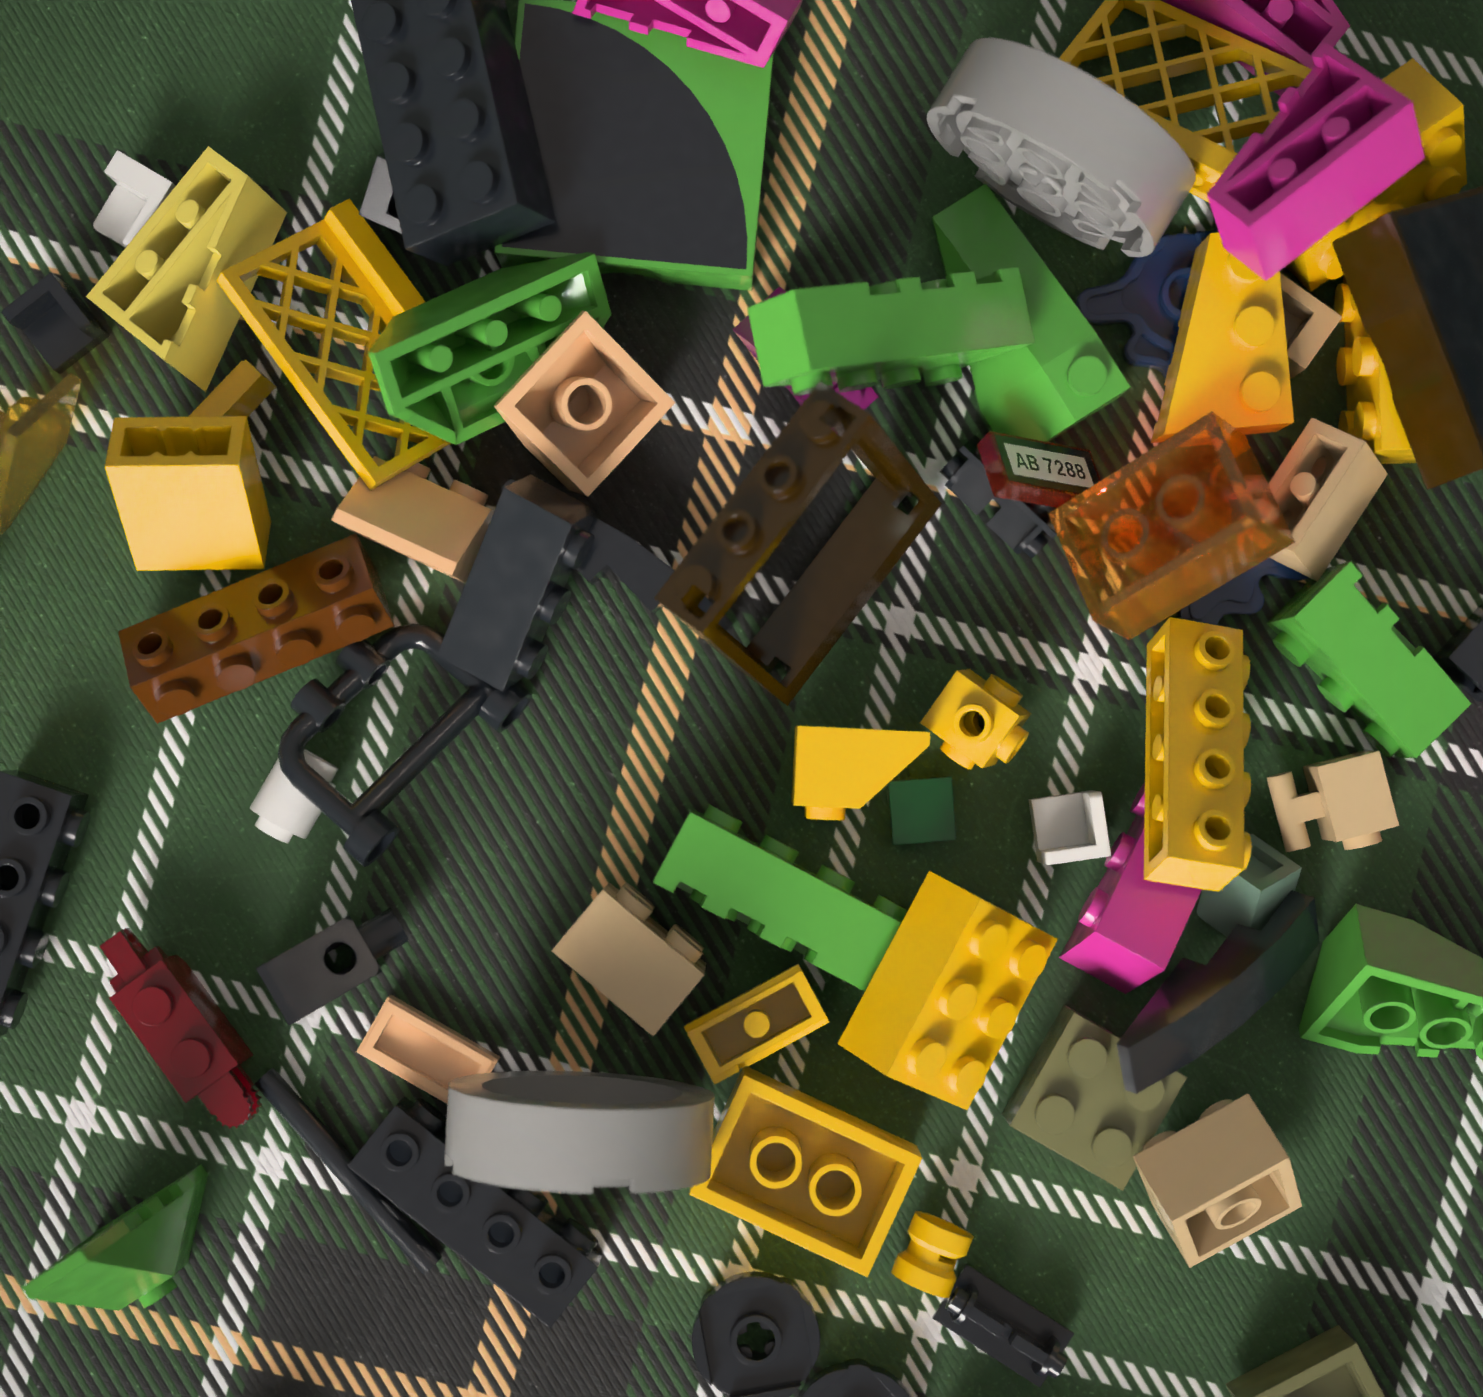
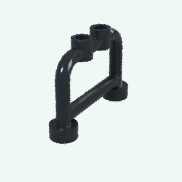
(321, 707)

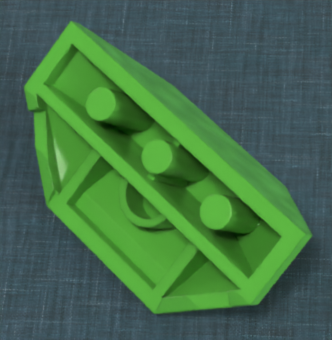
(464, 349)

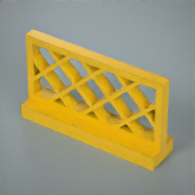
(1203, 145)
(370, 280)

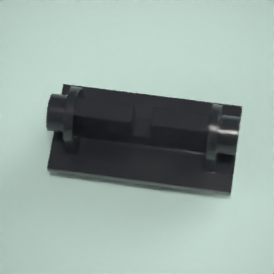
(1016, 522)
(1004, 1326)

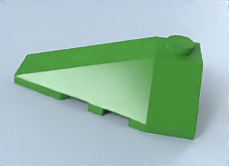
(1068, 369)
(1393, 986)

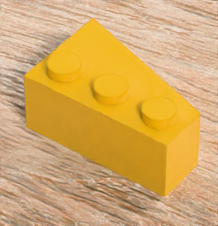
(1228, 349)

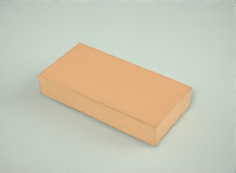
(422, 1049)

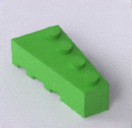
(889, 331)
(779, 897)

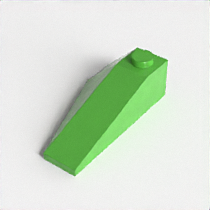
(129, 1255)

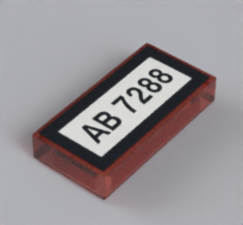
(1036, 469)

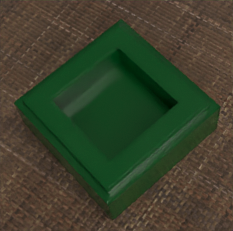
(921, 810)

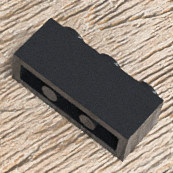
(518, 583)

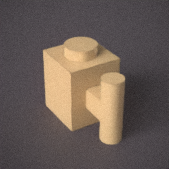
(1345, 797)

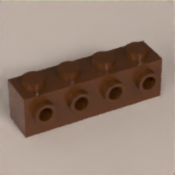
(187, 661)

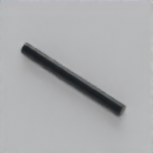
(337, 1159)

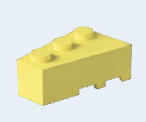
(168, 273)

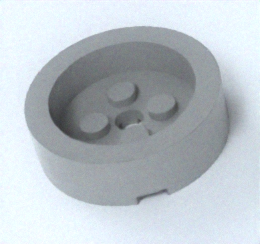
(1062, 146)
(579, 1131)

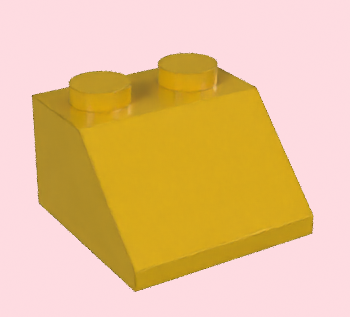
(847, 766)

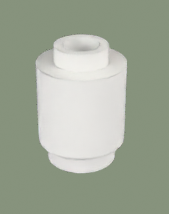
(283, 808)

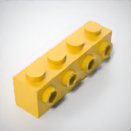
(1196, 755)

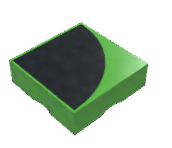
(642, 148)

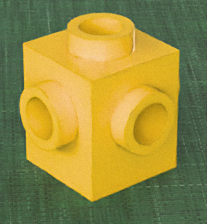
(956, 720)

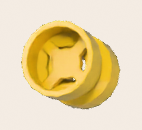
(932, 1254)

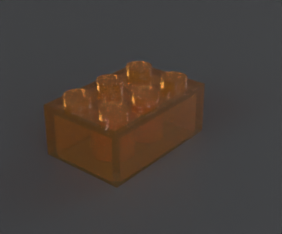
(1170, 527)

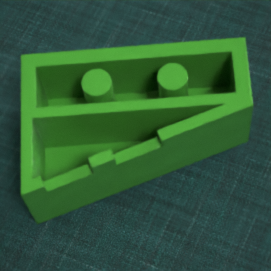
(1367, 663)

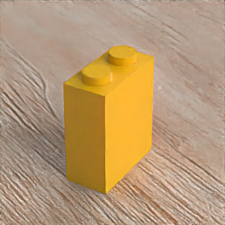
(189, 492)

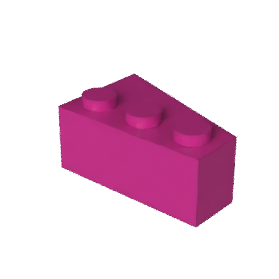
(727, 28)
(1315, 164)
(1128, 921)

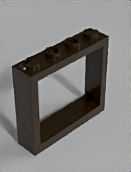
(762, 514)

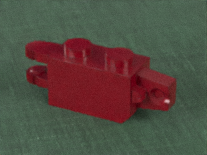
(182, 1028)

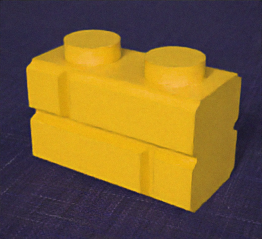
(756, 1023)

